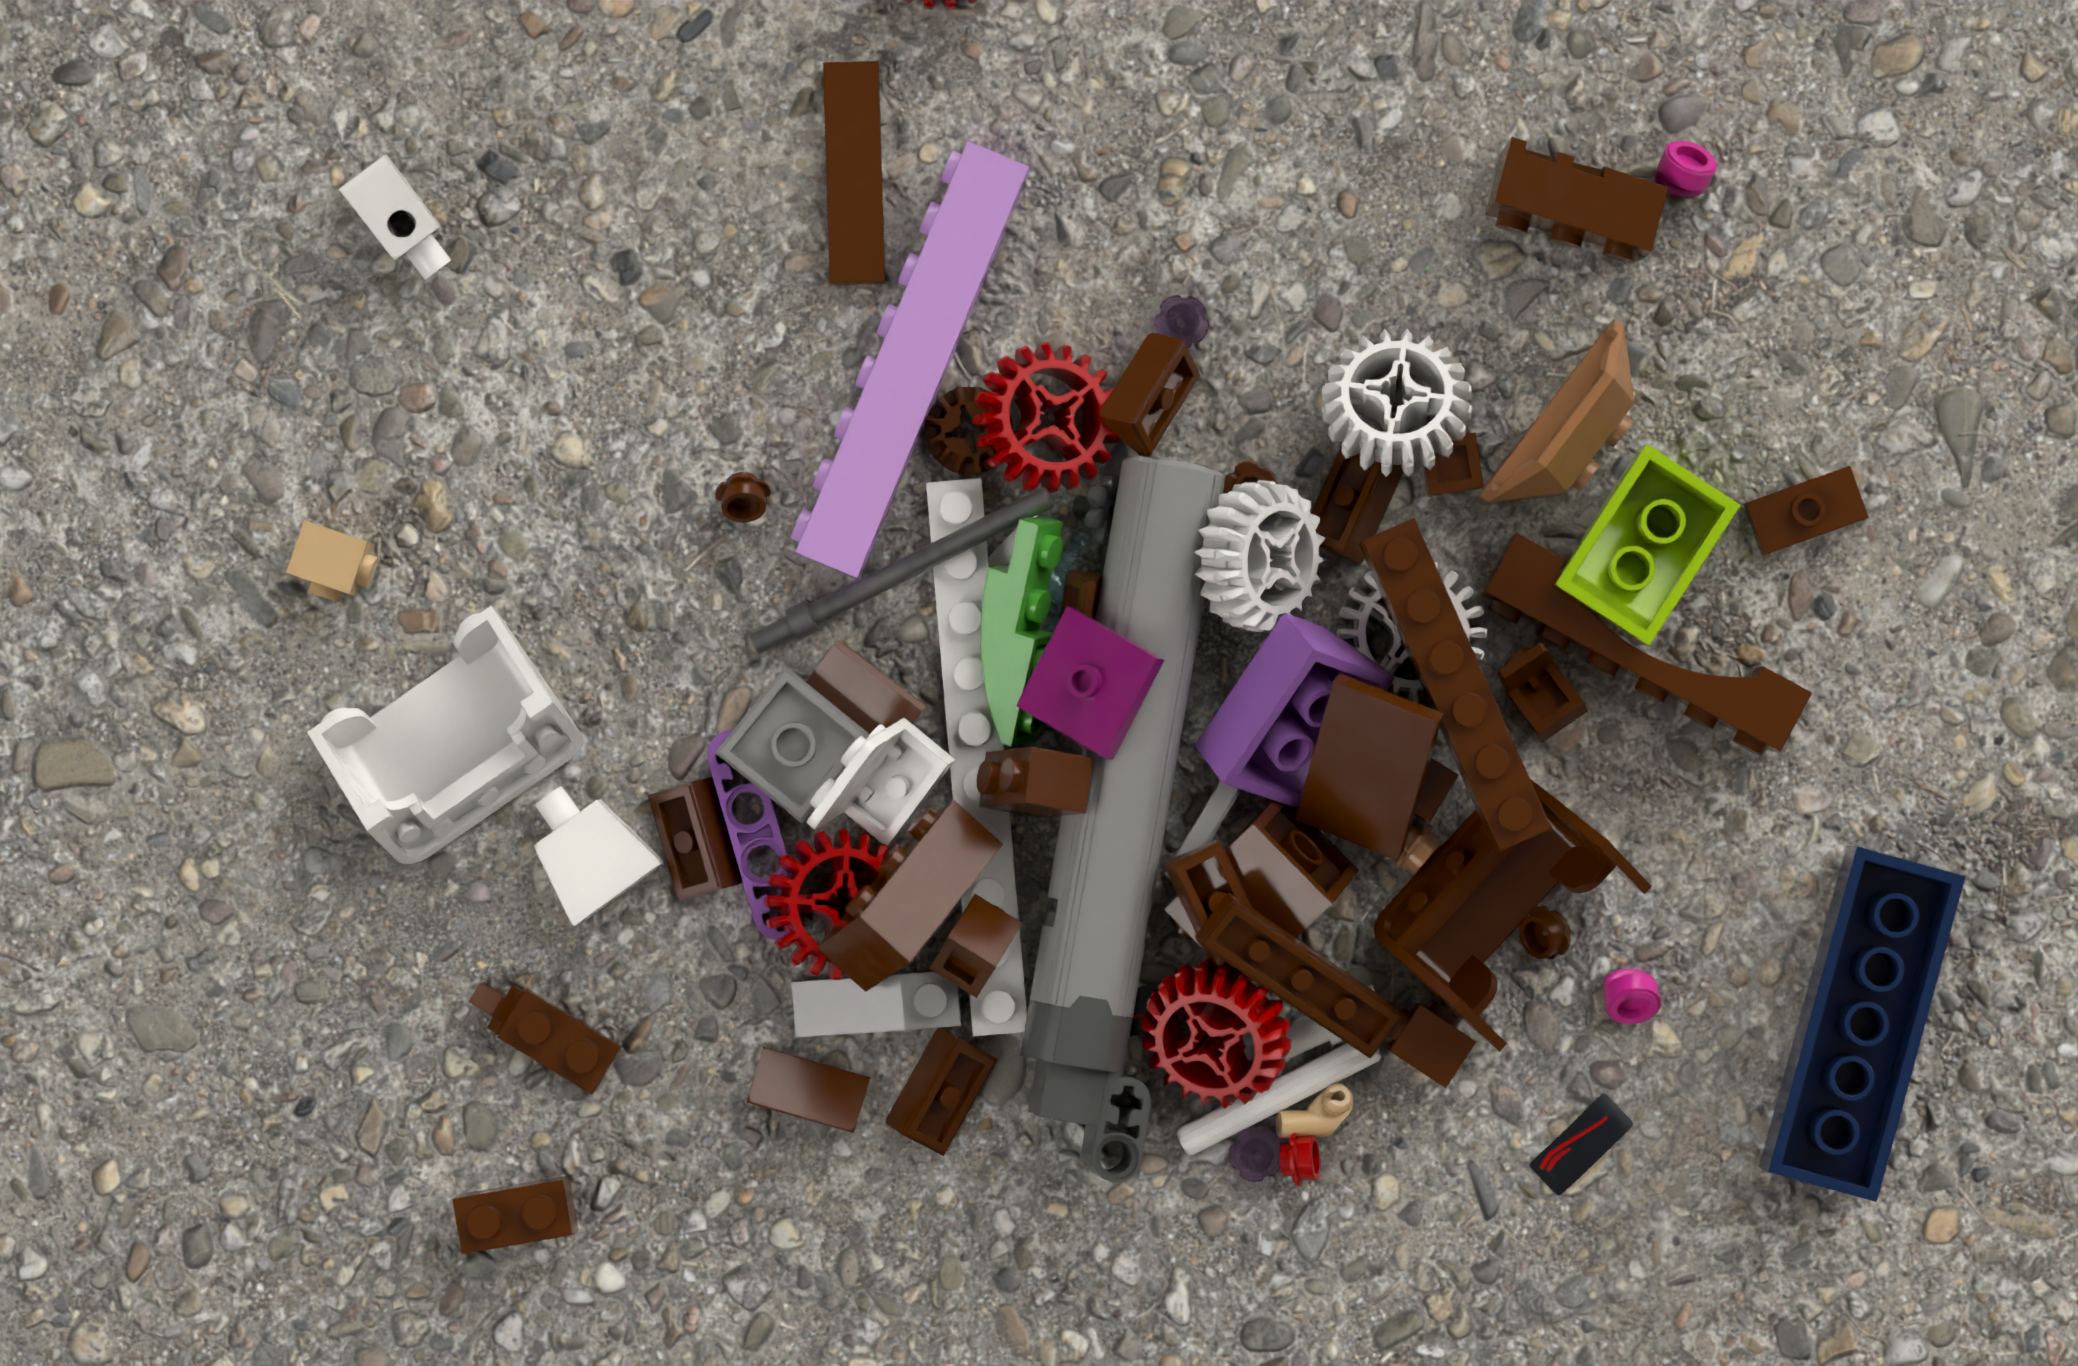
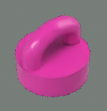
(1685, 169)
(1631, 996)

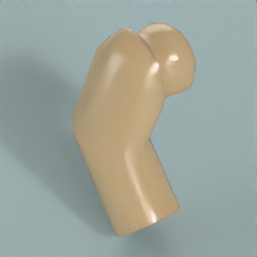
(1320, 1117)

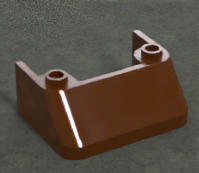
(1475, 897)

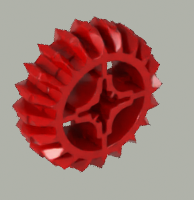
(1031, 401)
(840, 878)
(1212, 1053)

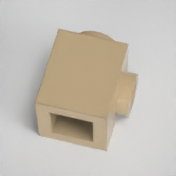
(332, 561)

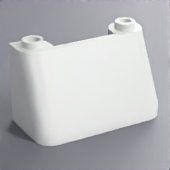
(450, 744)

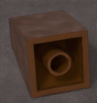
(1284, 869)

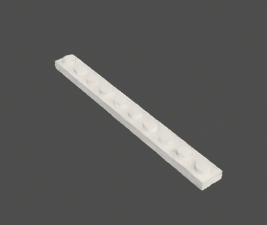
(971, 734)

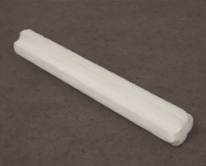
(1283, 1093)

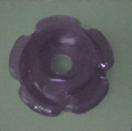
(1189, 308)
(1255, 1169)

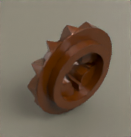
(943, 419)

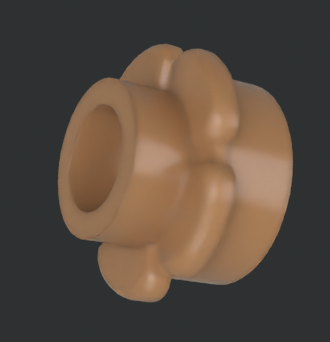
(1418, 849)

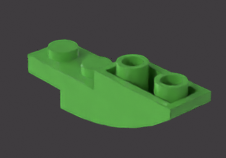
(1011, 618)

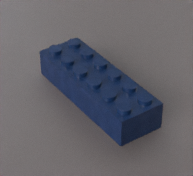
(1861, 1022)

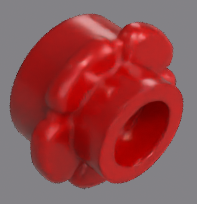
(1300, 1158)

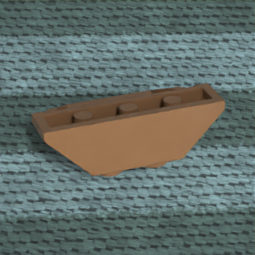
(1571, 427)

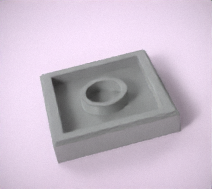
(791, 743)

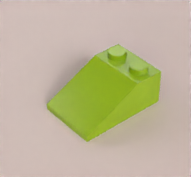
(1646, 544)

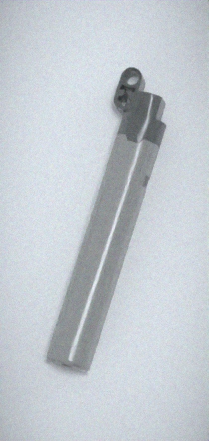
(1112, 852)

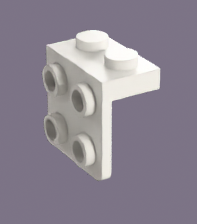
(883, 781)

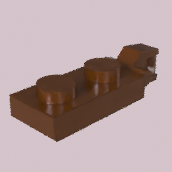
(548, 1034)

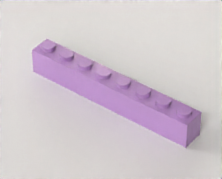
(912, 359)

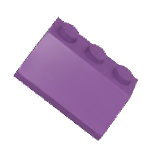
(1276, 709)

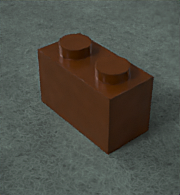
(1035, 782)
(515, 1214)

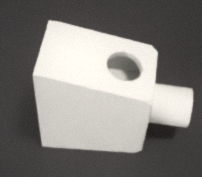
(380, 193)
(590, 854)

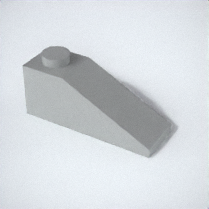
(895, 1004)

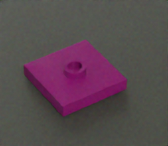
(1090, 683)

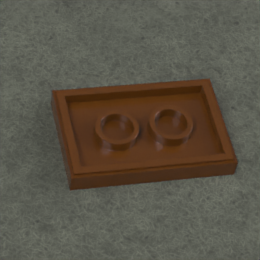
(1368, 766)

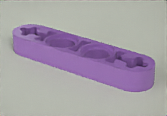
(747, 837)

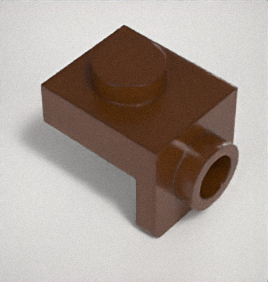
(1540, 691)

